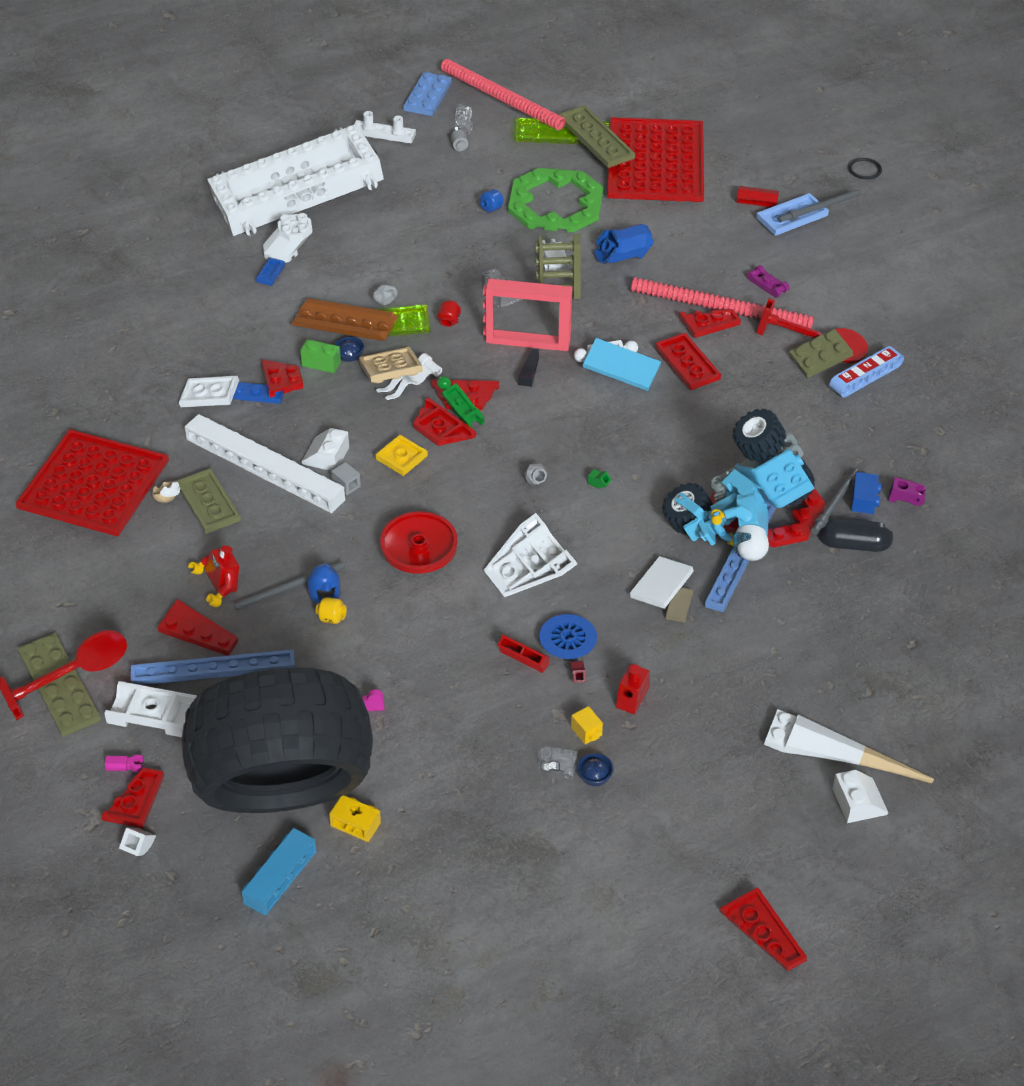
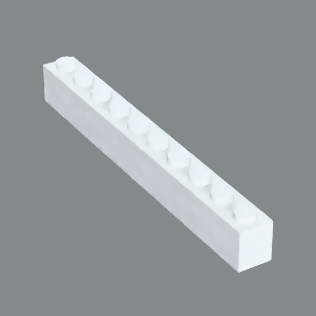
(265, 463)

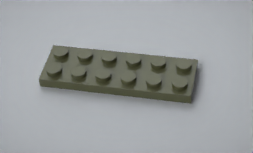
(597, 136)
(64, 697)

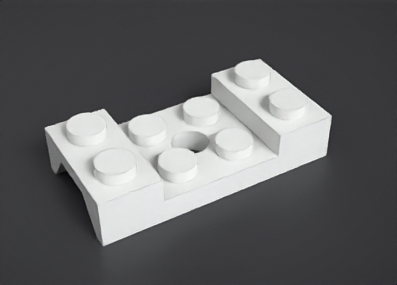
(132, 706)

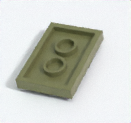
(821, 353)

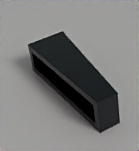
(528, 371)

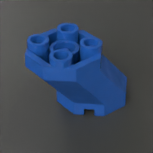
(623, 243)

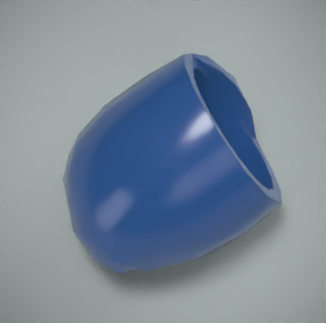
(323, 578)

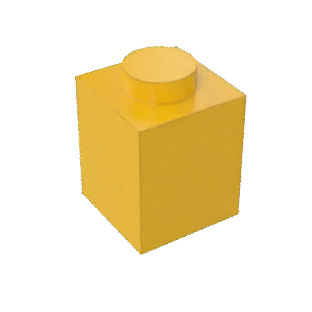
(586, 725)

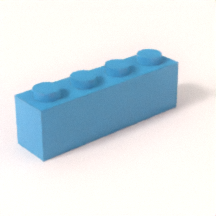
(278, 871)

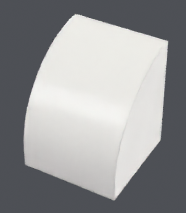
(136, 841)

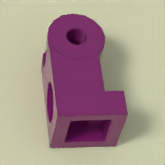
(907, 491)

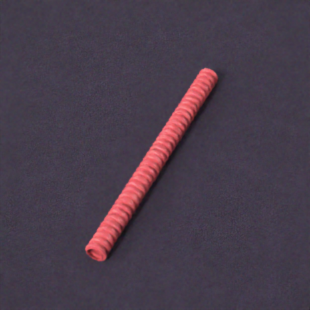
(503, 94)
(714, 302)

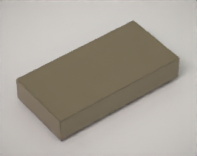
(680, 605)

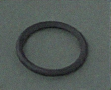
(865, 177)

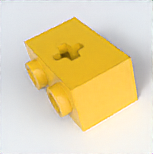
(355, 818)

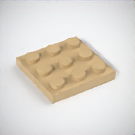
(390, 364)

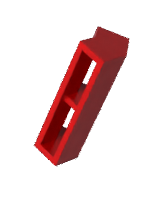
(757, 196)
(524, 651)

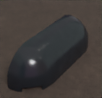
(856, 535)

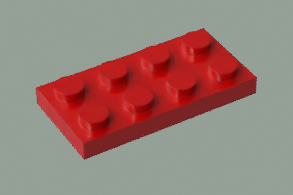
(688, 361)

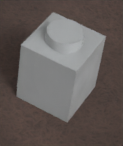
(347, 477)

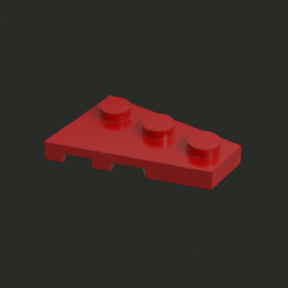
(707, 323)
(136, 802)

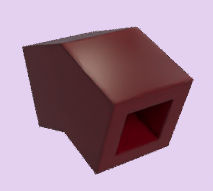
(578, 672)

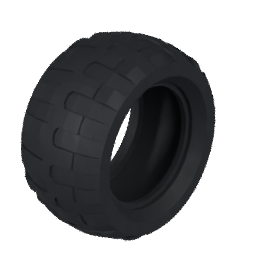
(276, 740)

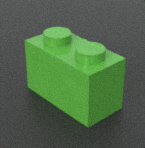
(320, 356)

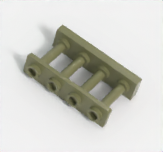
(574, 260)

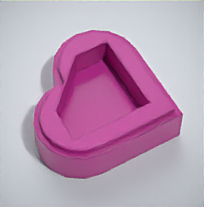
(374, 700)

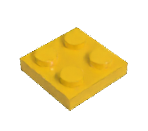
(401, 455)

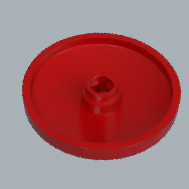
(419, 542)

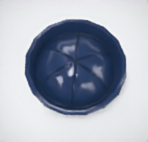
(350, 348)
(595, 769)

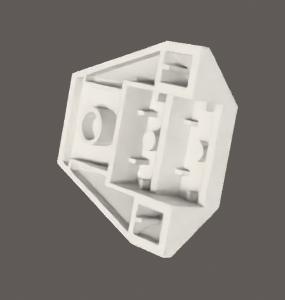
(528, 558)

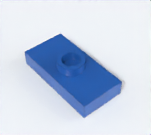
(270, 271)

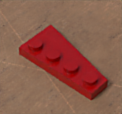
(191, 626)
(764, 927)

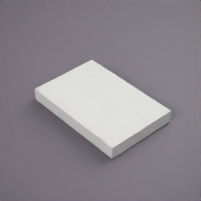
(209, 391)
(661, 582)

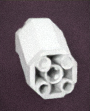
(288, 237)

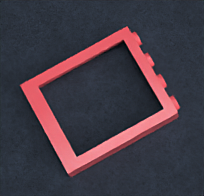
(529, 291)

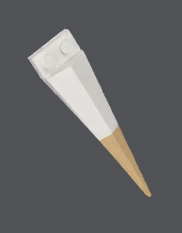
(808, 738)

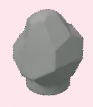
(385, 294)
(535, 474)

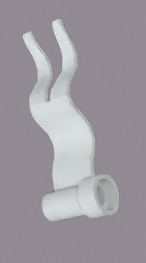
(429, 367)

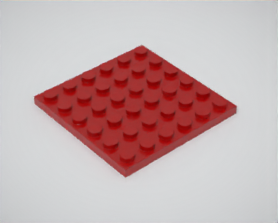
(92, 482)

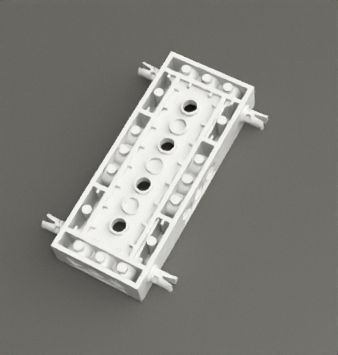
(295, 179)

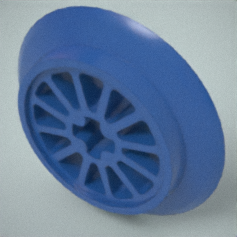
(554, 636)

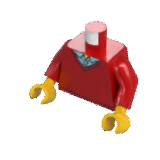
(222, 572)

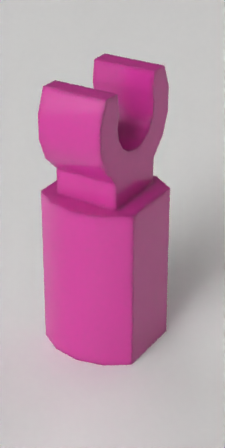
(124, 763)

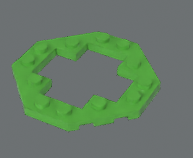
(552, 221)

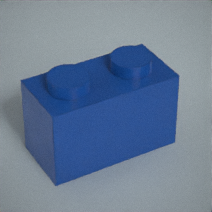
(865, 493)

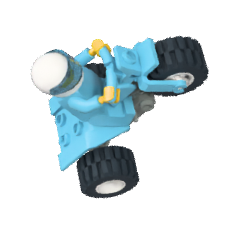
(767, 474)

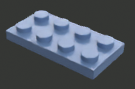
(427, 93)

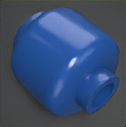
(491, 200)

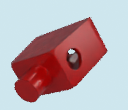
(635, 681)

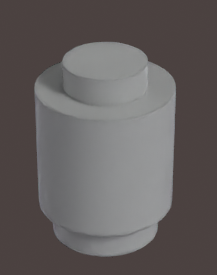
(459, 140)

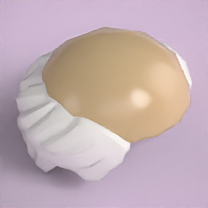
(166, 492)

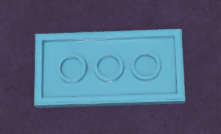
(622, 364)

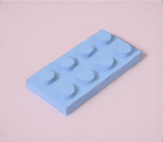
(770, 216)

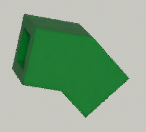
(598, 479)

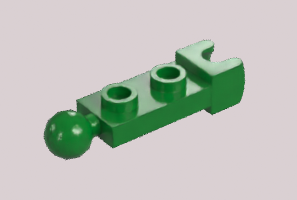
(460, 402)

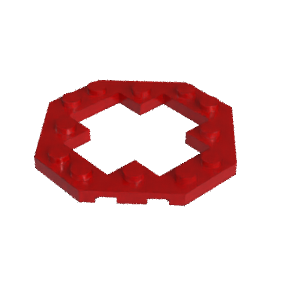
(794, 533)

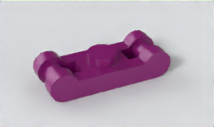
(767, 281)

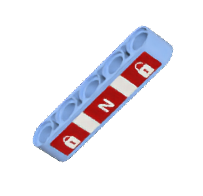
(866, 371)

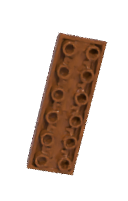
(345, 319)

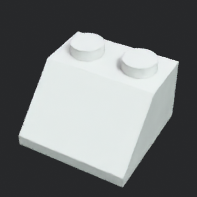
(327, 449)
(858, 796)

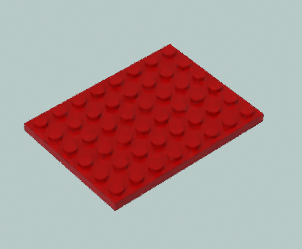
(665, 163)

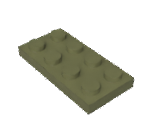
(208, 501)

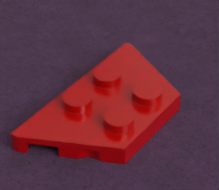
(281, 377)
(477, 391)
(441, 425)

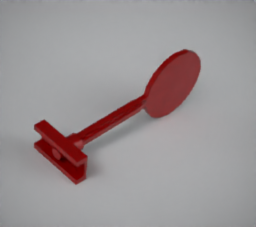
(853, 339)
(94, 654)

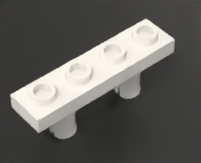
(387, 132)

